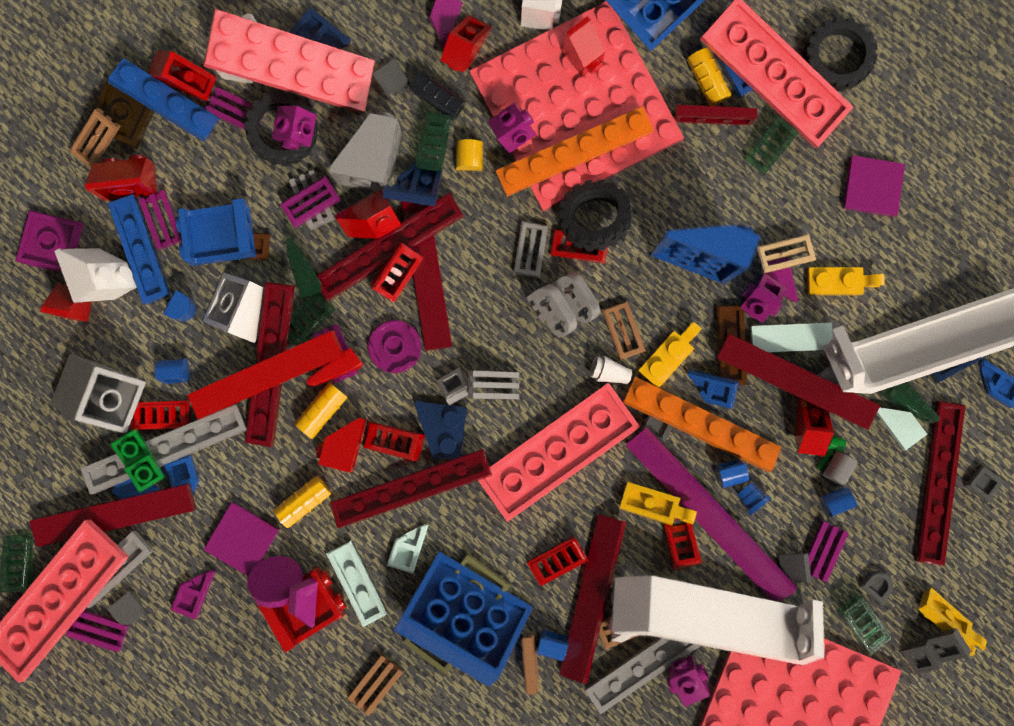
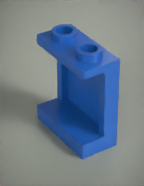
(216, 233)

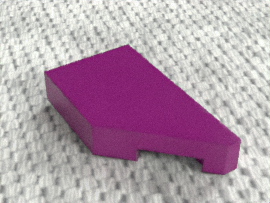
(444, 17)
(785, 278)
(192, 595)
(303, 601)

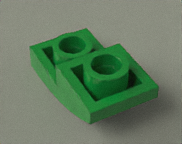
(138, 460)

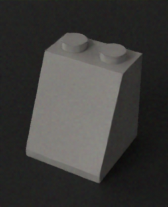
(370, 154)
(97, 394)

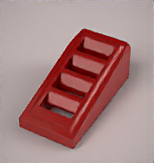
(555, 250)
(398, 286)
(336, 368)
(185, 415)
(416, 445)
(581, 558)
(677, 564)

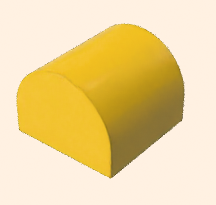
(469, 155)

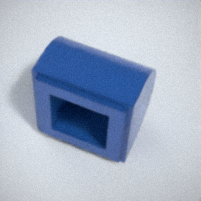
(180, 307)
(172, 371)
(731, 473)
(837, 502)
(552, 645)

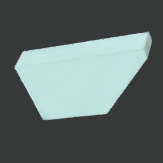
(901, 426)
(407, 549)

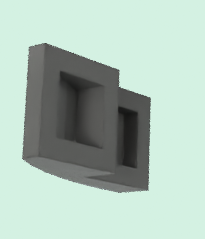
(936, 649)

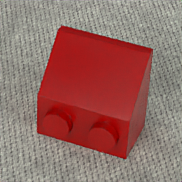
(122, 178)

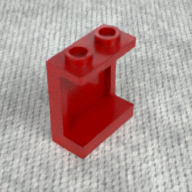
(290, 629)

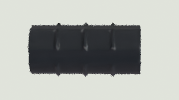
(437, 95)

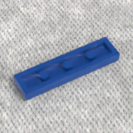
(163, 100)
(139, 249)

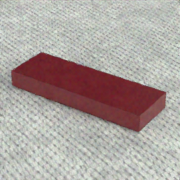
(714, 115)

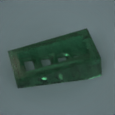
(436, 125)
(783, 126)
(304, 276)
(314, 326)
(910, 401)
(27, 563)
(850, 608)

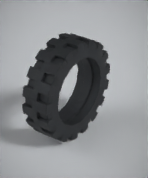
(858, 35)
(252, 124)
(594, 192)

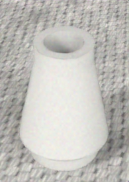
(607, 370)

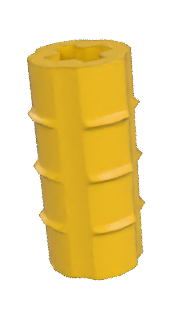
(709, 77)
(320, 410)
(302, 501)

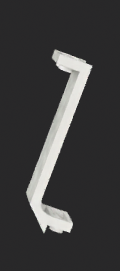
(923, 345)
(716, 619)

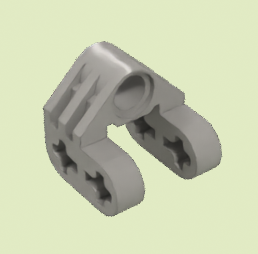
(560, 302)

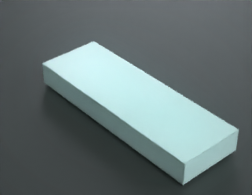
(791, 337)
(357, 583)

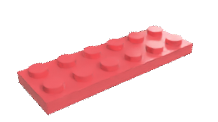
(288, 62)
(776, 72)
(558, 451)
(57, 599)

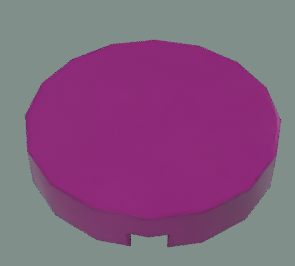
(400, 341)
(271, 581)

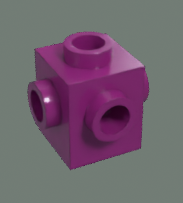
(294, 127)
(512, 127)
(763, 298)
(688, 680)

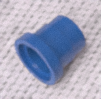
(753, 498)

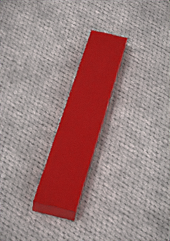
(266, 374)

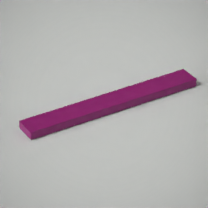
(711, 516)

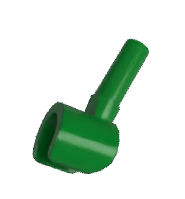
(836, 444)

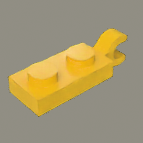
(840, 280)
(669, 355)
(654, 505)
(947, 617)

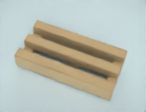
(763, 259)

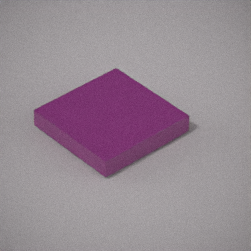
(873, 186)
(45, 235)
(241, 538)

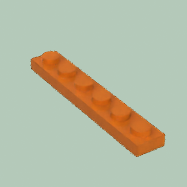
(574, 151)
(702, 424)

